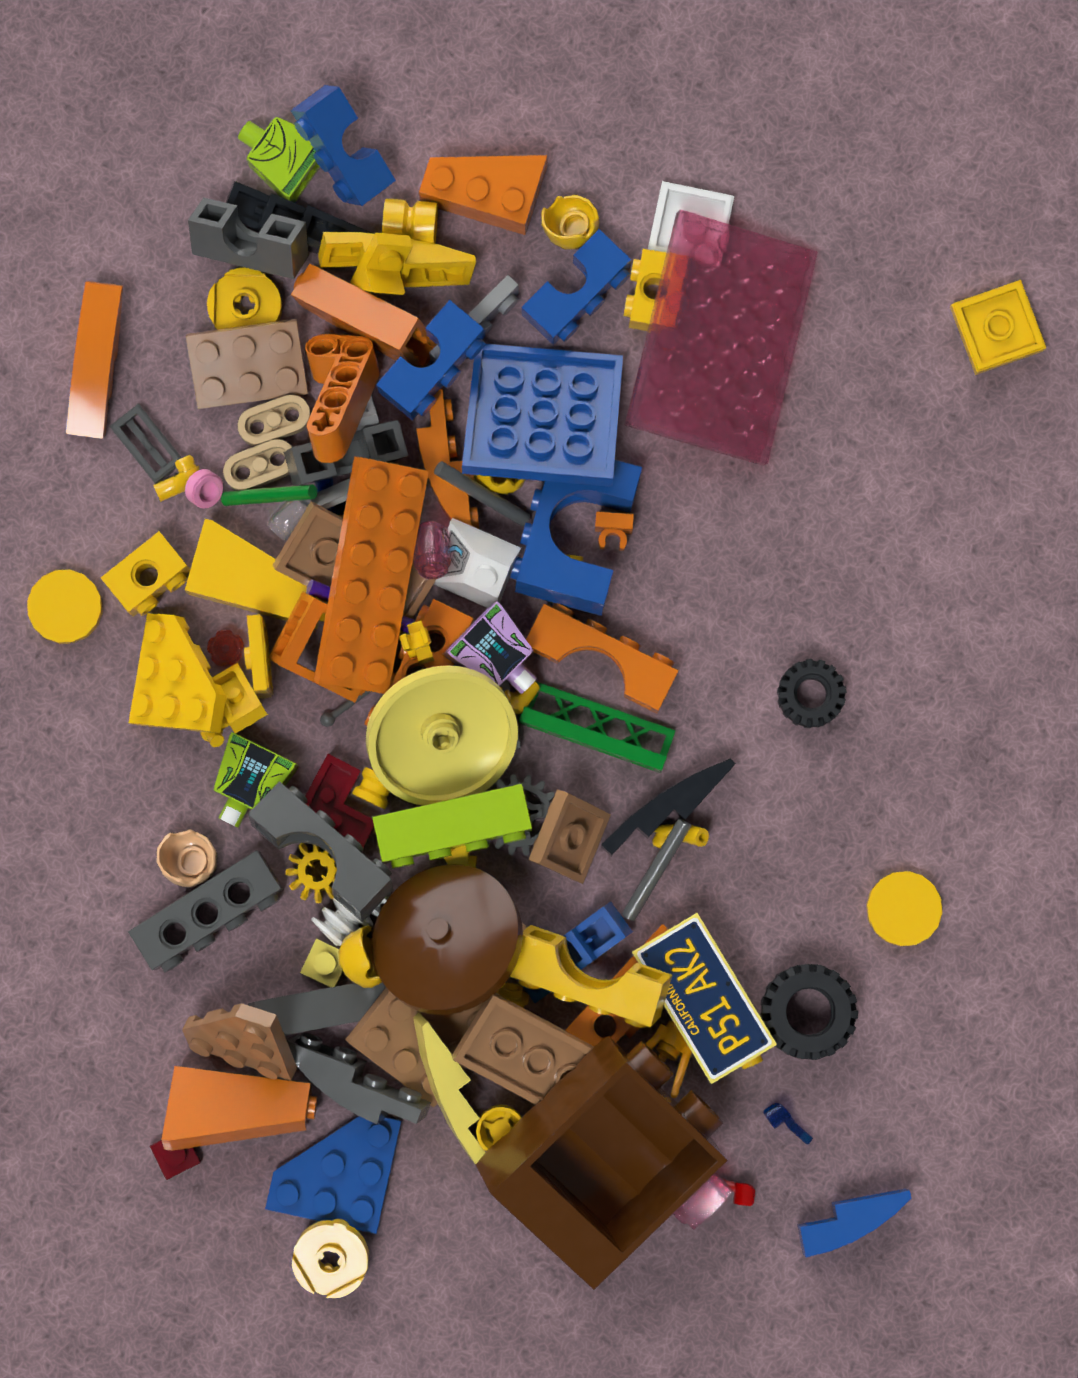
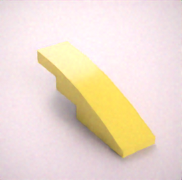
(445, 1081)

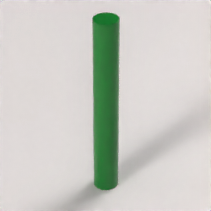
(269, 495)

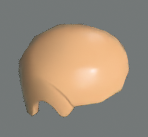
(186, 858)

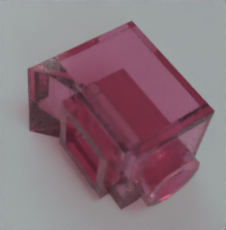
(704, 1201)

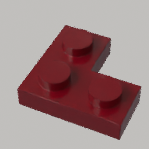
(329, 794)

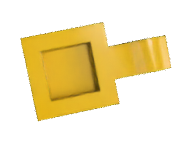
(417, 642)

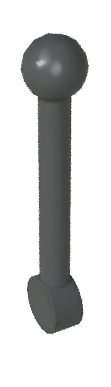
(328, 719)

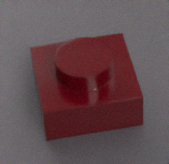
(174, 1161)

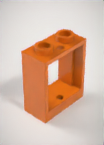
(295, 637)

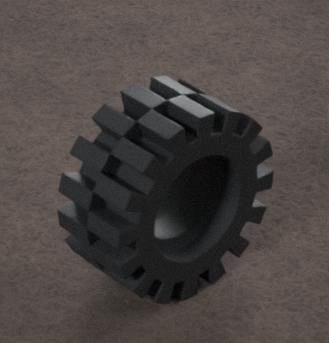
(827, 677)

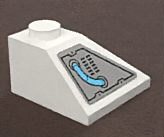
(478, 564)

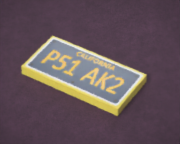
(706, 999)

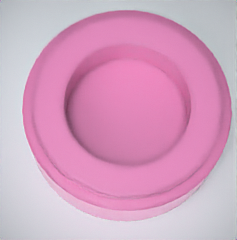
(204, 488)

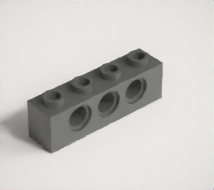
(152, 933)

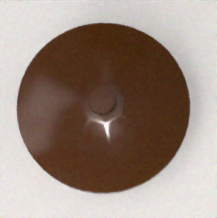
(447, 939)

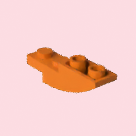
(437, 447)

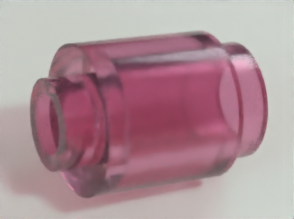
(432, 550)

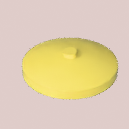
(441, 735)

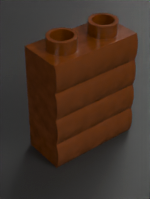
(604, 1159)

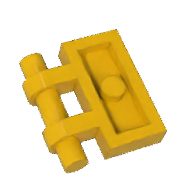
(241, 704)

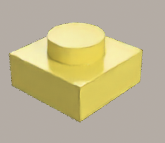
(323, 964)

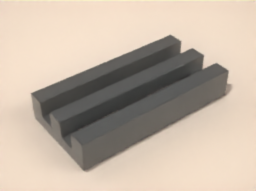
(166, 469)

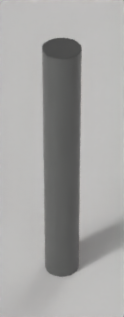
(481, 493)
(656, 869)

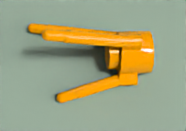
(671, 1046)

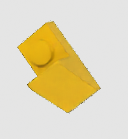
(382, 264)

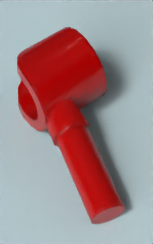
(743, 1193)

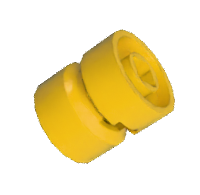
(415, 221)
(495, 1124)

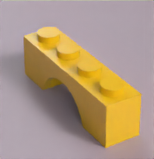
(548, 965)

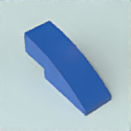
(591, 940)
(851, 1221)

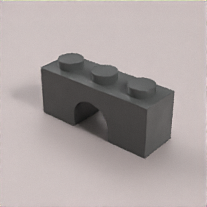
(221, 236)
(377, 442)

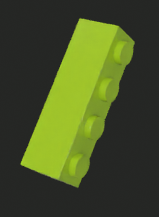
(452, 824)

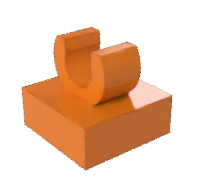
(613, 524)

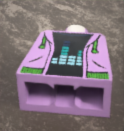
(494, 649)

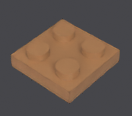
(569, 836)

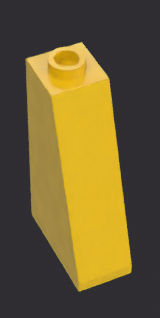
(240, 575)

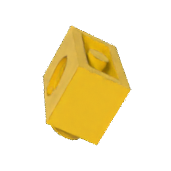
(645, 273)
(124, 577)

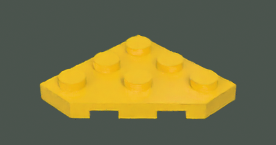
(174, 680)

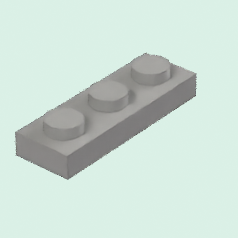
(499, 300)

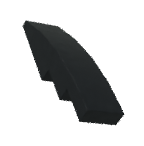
(256, 208)
(680, 799)

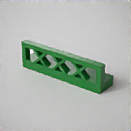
(594, 740)

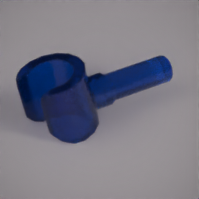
(778, 1114)

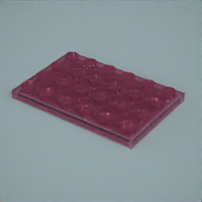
(721, 338)

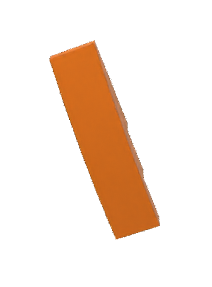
(94, 359)

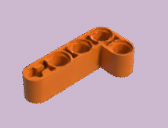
(349, 375)

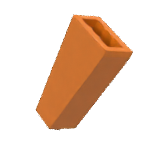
(365, 315)
(231, 1107)

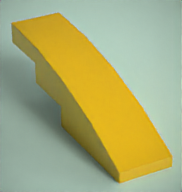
(424, 267)

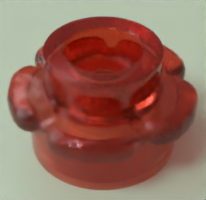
(235, 644)

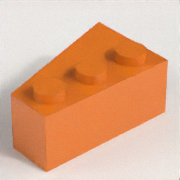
(486, 188)

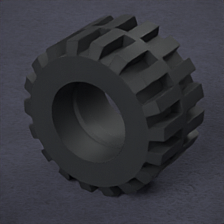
(842, 1011)

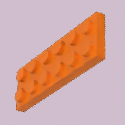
(371, 575)

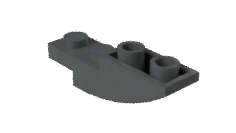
(340, 1077)

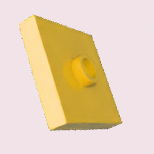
(998, 327)
(257, 656)

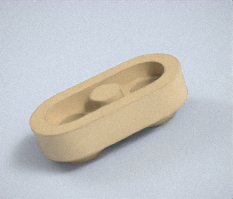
(273, 417)
(259, 463)

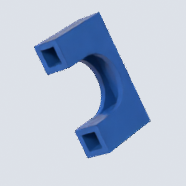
(550, 573)

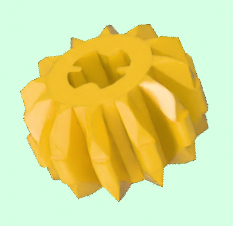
(309, 880)

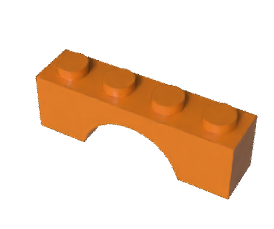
(559, 635)

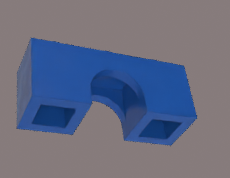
(322, 122)
(555, 312)
(412, 387)

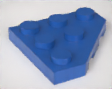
(339, 1176)

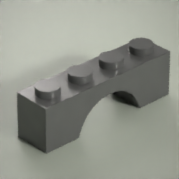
(288, 820)

